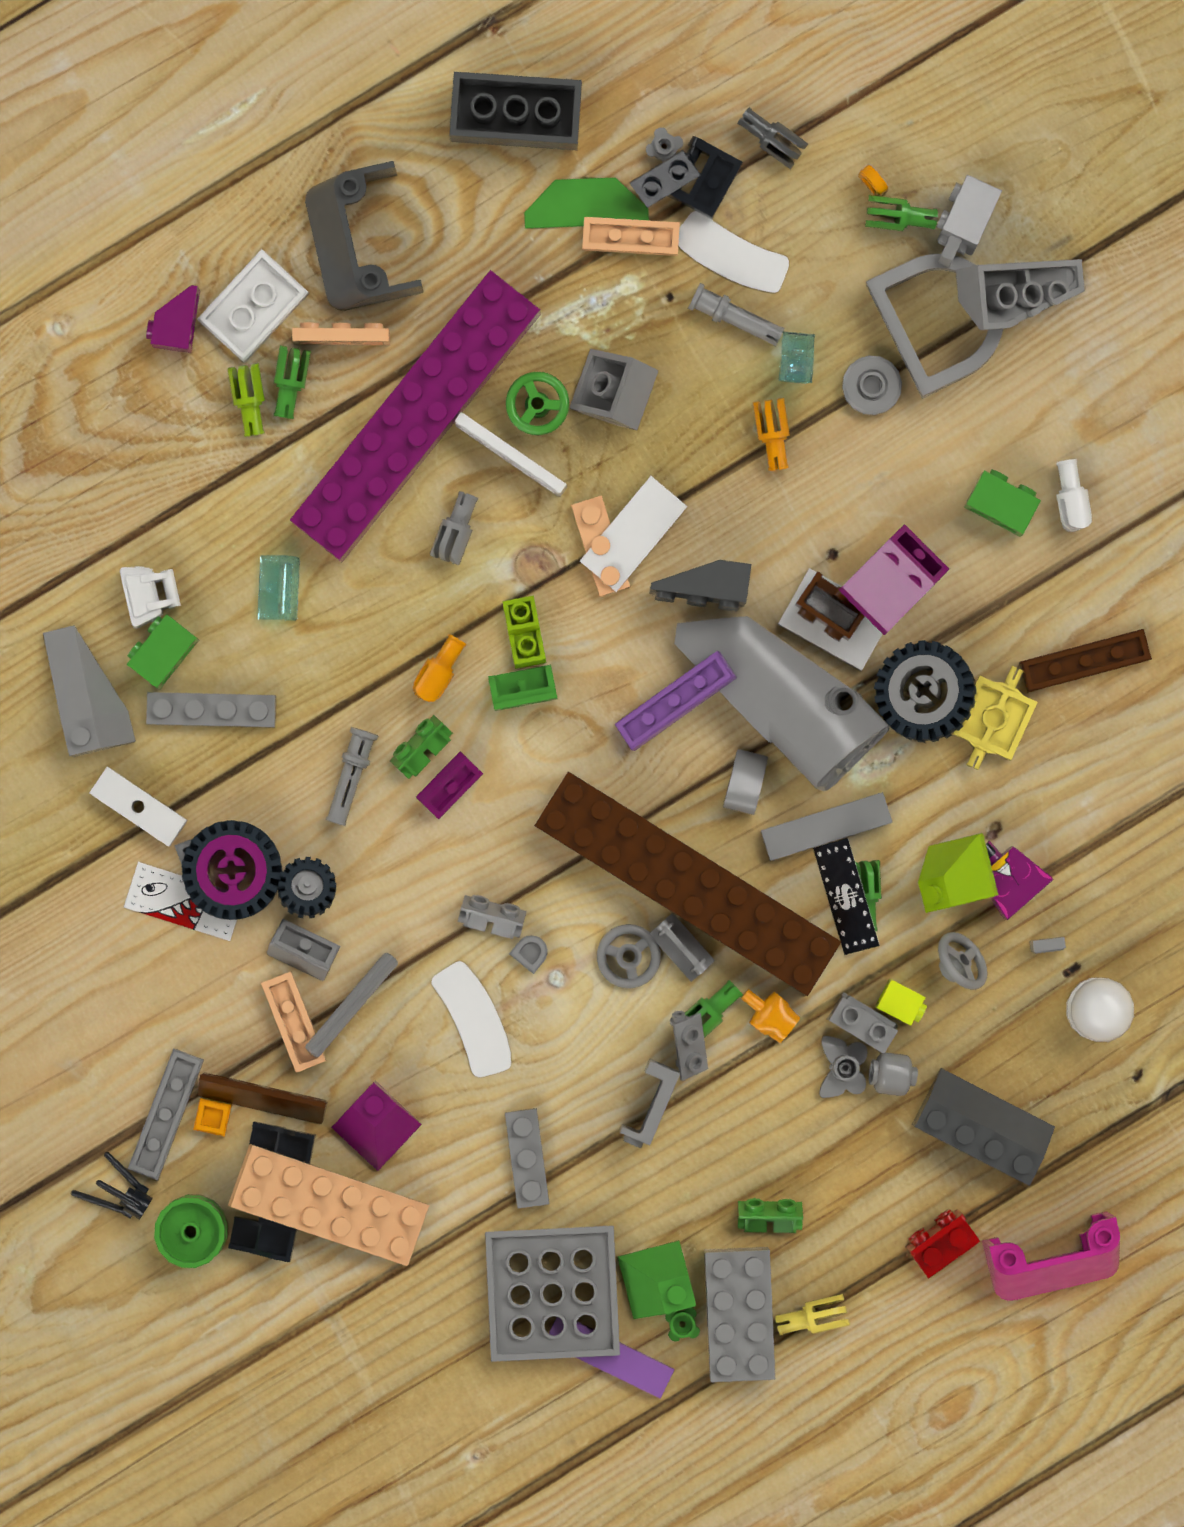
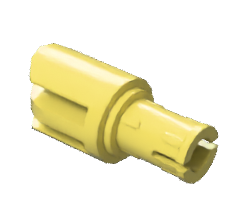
(809, 1318)

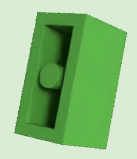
(1002, 502)
(161, 651)

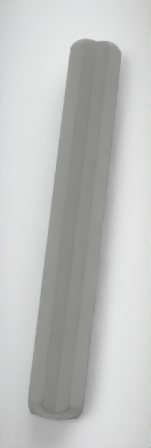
(351, 1005)

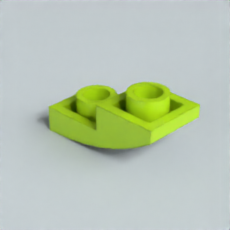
(524, 632)

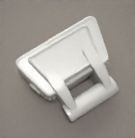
(143, 596)

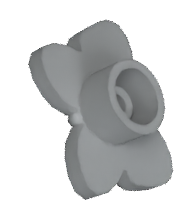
(843, 1067)

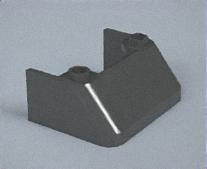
(343, 280)

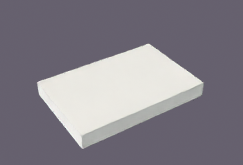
(253, 306)
(853, 652)

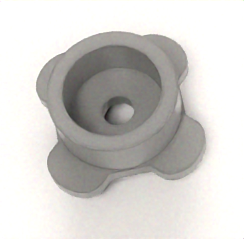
(662, 137)

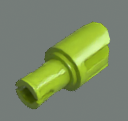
(248, 395)

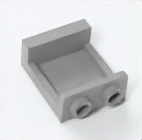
(668, 1081)

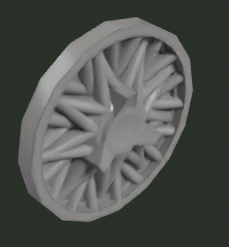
(872, 385)

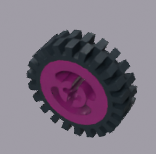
(229, 837)

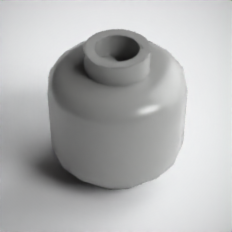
(892, 1074)

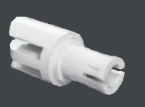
(1072, 499)

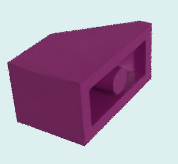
(175, 322)

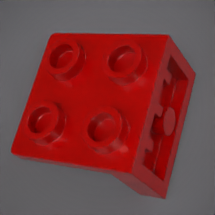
(942, 1242)

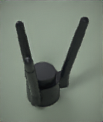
(134, 1201)

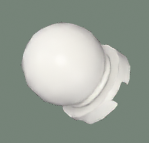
(1100, 1009)

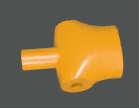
(772, 1016)

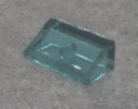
(278, 587)

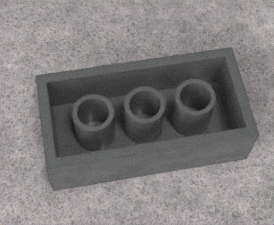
(515, 111)

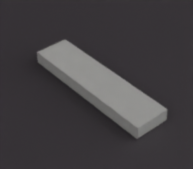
(826, 826)
(165, 1114)

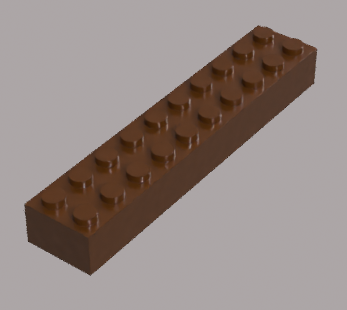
(687, 883)

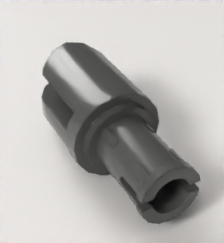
(769, 135)

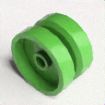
(191, 1211)

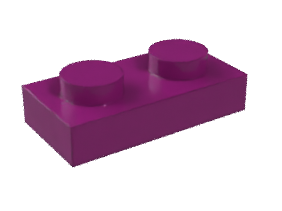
(449, 785)

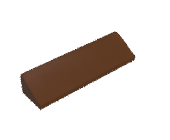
(262, 1098)

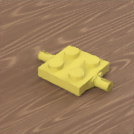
(997, 718)

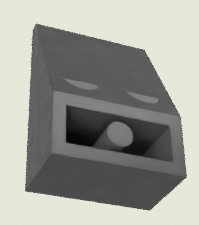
(714, 582)

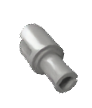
(455, 531)

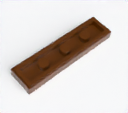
(1085, 660)

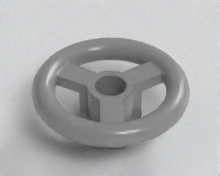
(956, 965)
(633, 979)

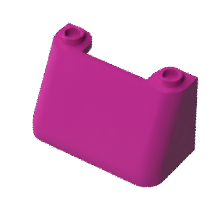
(1016, 1279)

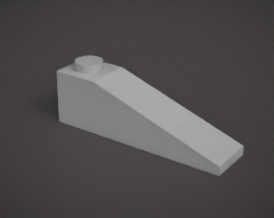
(1010, 292)

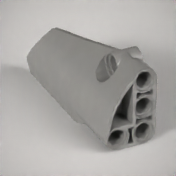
(787, 697)

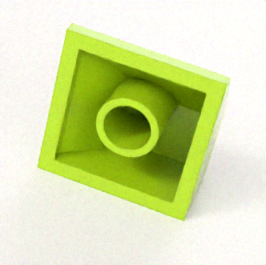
(956, 873)

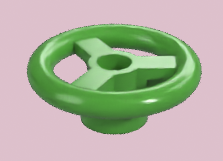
(561, 405)

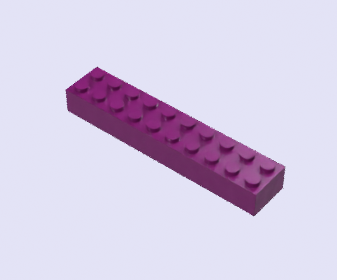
(415, 416)

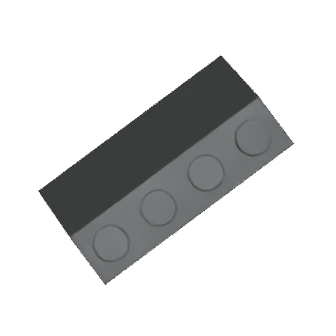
(984, 1126)

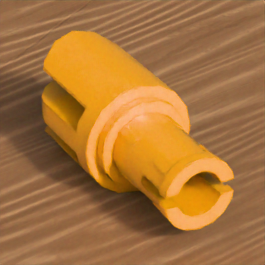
(773, 438)
(437, 671)

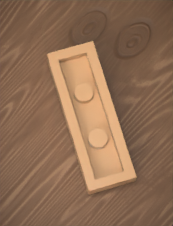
(630, 236)
(340, 334)
(591, 523)
(292, 1019)

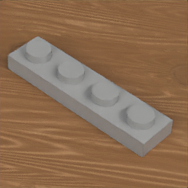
(211, 709)

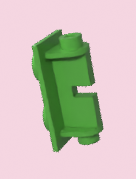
(409, 755)
(784, 1214)

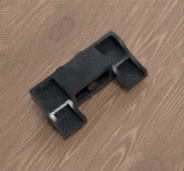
(263, 1235)

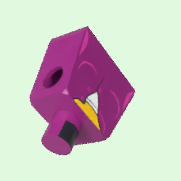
(1015, 879)

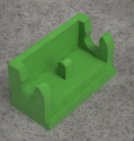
(522, 687)

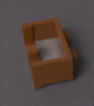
(830, 607)

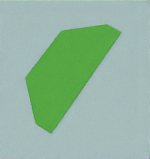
(571, 200)

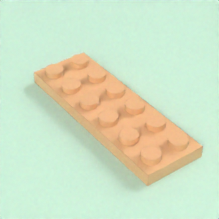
(328, 1205)

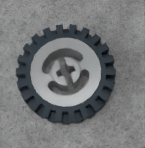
(947, 668)

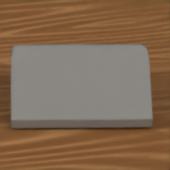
(303, 950)

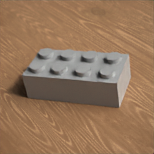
(739, 1314)

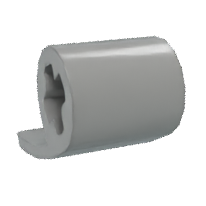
(745, 782)

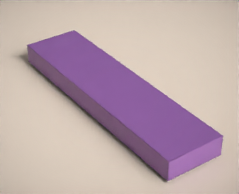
(675, 700)
(629, 1366)

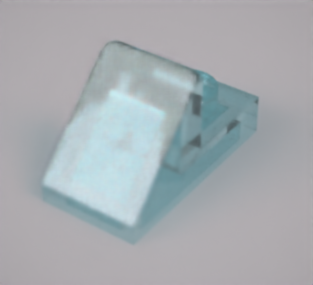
(796, 357)

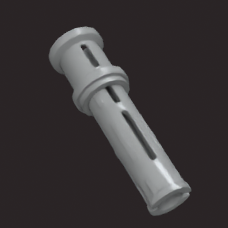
(721, 309)
(338, 813)

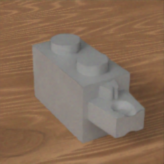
(967, 218)

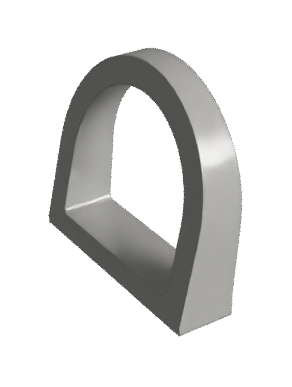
(926, 385)

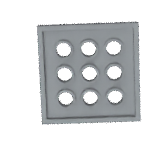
(502, 1279)

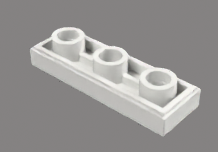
(121, 796)

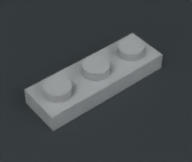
(527, 1158)

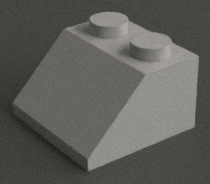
(614, 388)

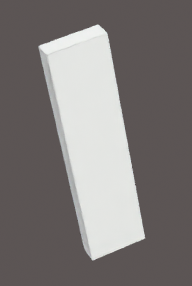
(510, 454)

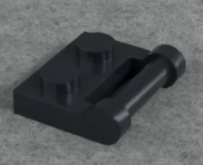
(714, 179)

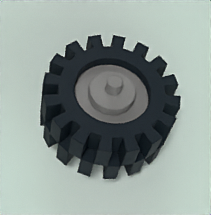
(307, 887)

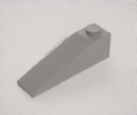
(86, 700)

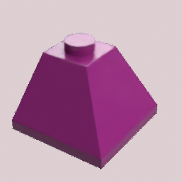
(376, 1125)

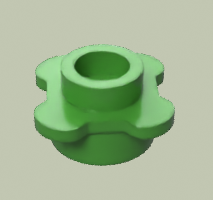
(689, 1330)

